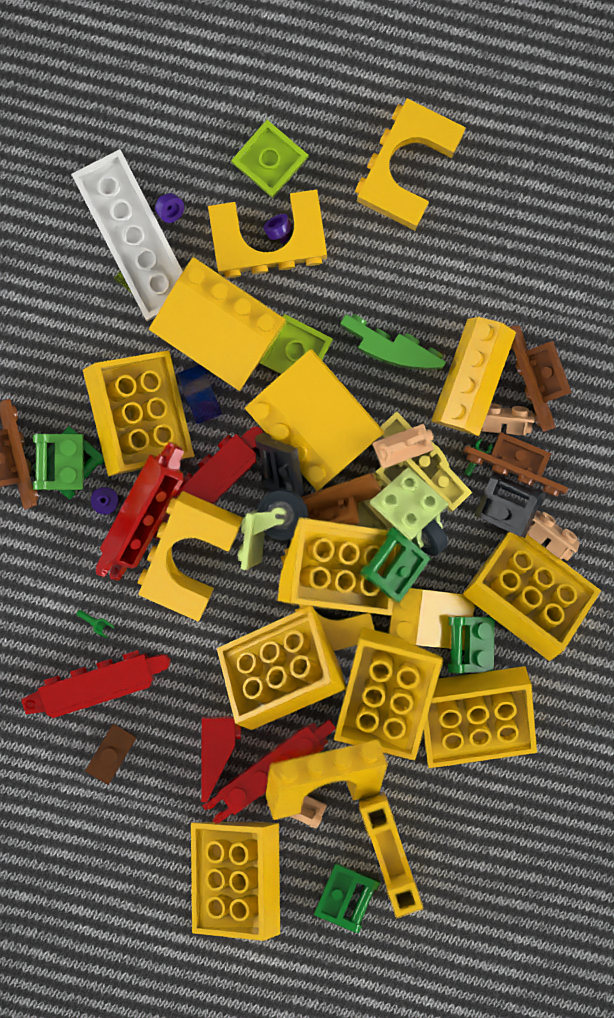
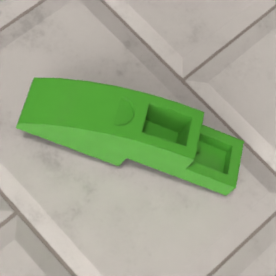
(401, 353)

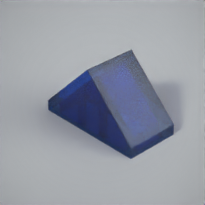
(199, 394)

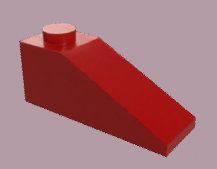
(217, 744)

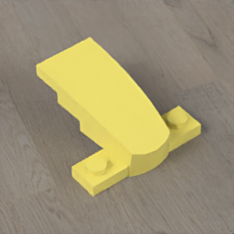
(429, 466)

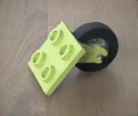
(414, 511)
(276, 517)

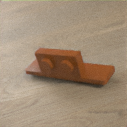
(542, 375)
(518, 459)
(13, 464)
(341, 501)

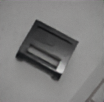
(279, 464)
(506, 513)

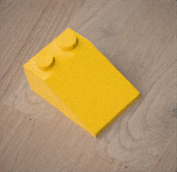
(425, 615)

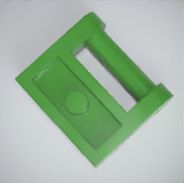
(68, 462)

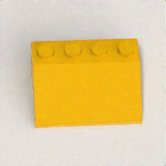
(217, 324)
(136, 410)
(316, 416)
(326, 566)
(532, 594)
(279, 669)
(388, 694)
(480, 718)
(235, 879)

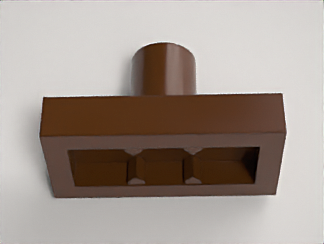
(111, 753)

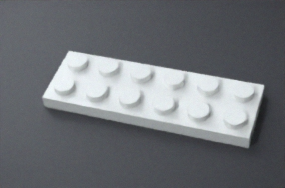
(130, 230)

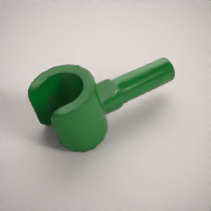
(471, 466)
(98, 624)

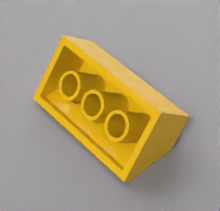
(474, 375)

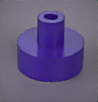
(169, 207)
(278, 228)
(111, 503)

